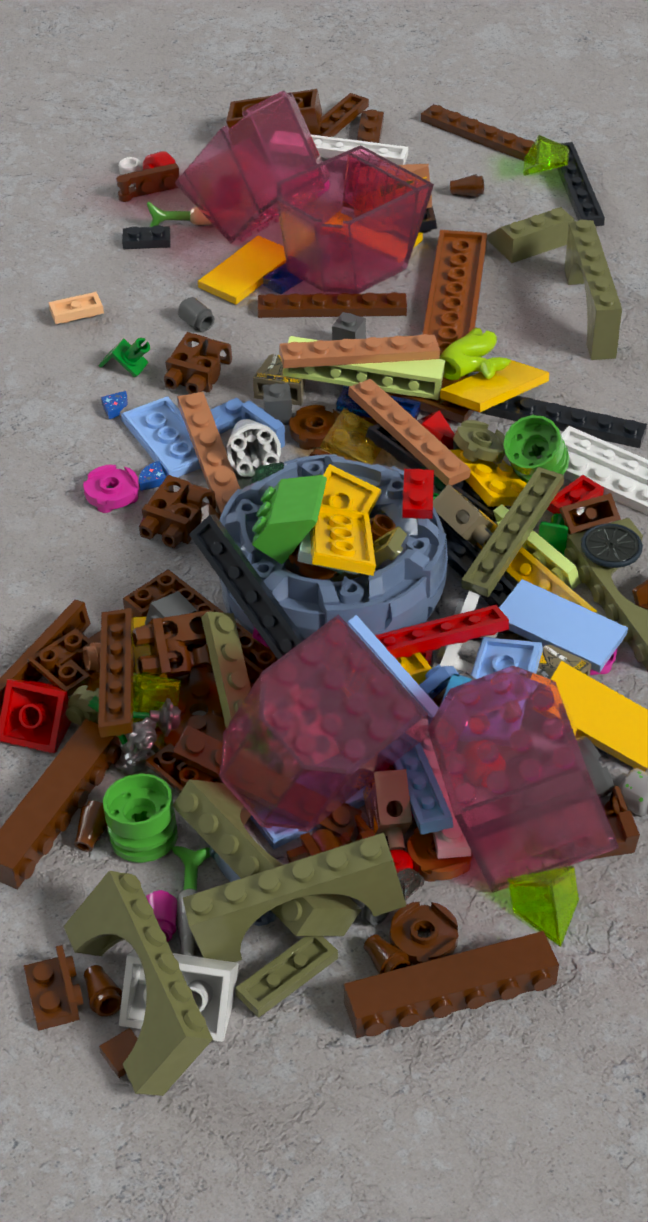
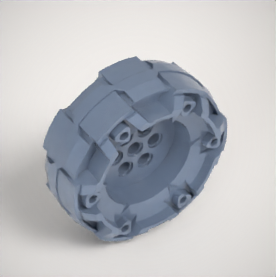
(394, 598)

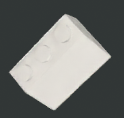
(211, 986)

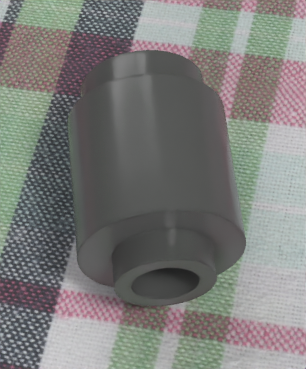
(196, 314)

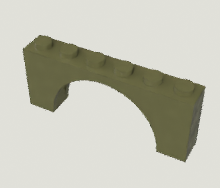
(588, 266)
(605, 592)
(221, 821)
(356, 870)
(172, 1023)

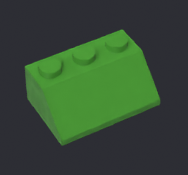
(288, 515)

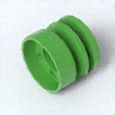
(531, 438)
(140, 817)

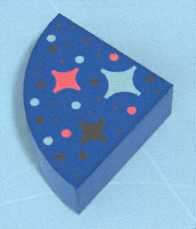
(114, 403)
(151, 476)

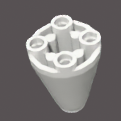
(252, 446)

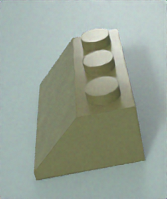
(532, 235)

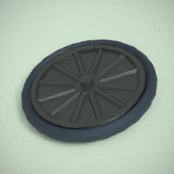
(611, 545)

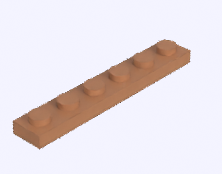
(359, 351)
(409, 432)
(208, 447)

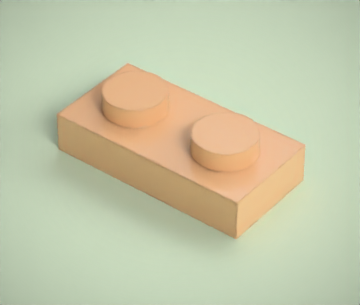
(76, 308)

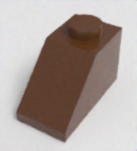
(589, 513)

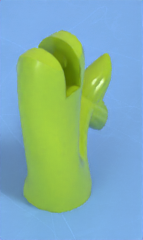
(466, 356)

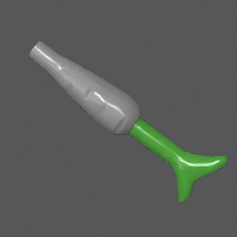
(191, 861)

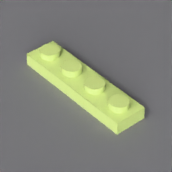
(546, 554)

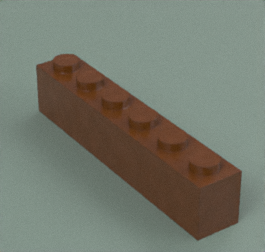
(54, 801)
(450, 984)

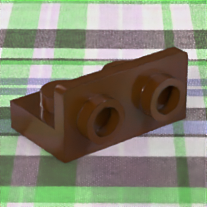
(52, 991)

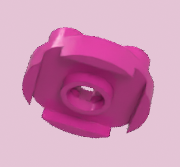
(124, 489)

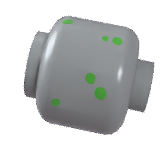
(634, 790)

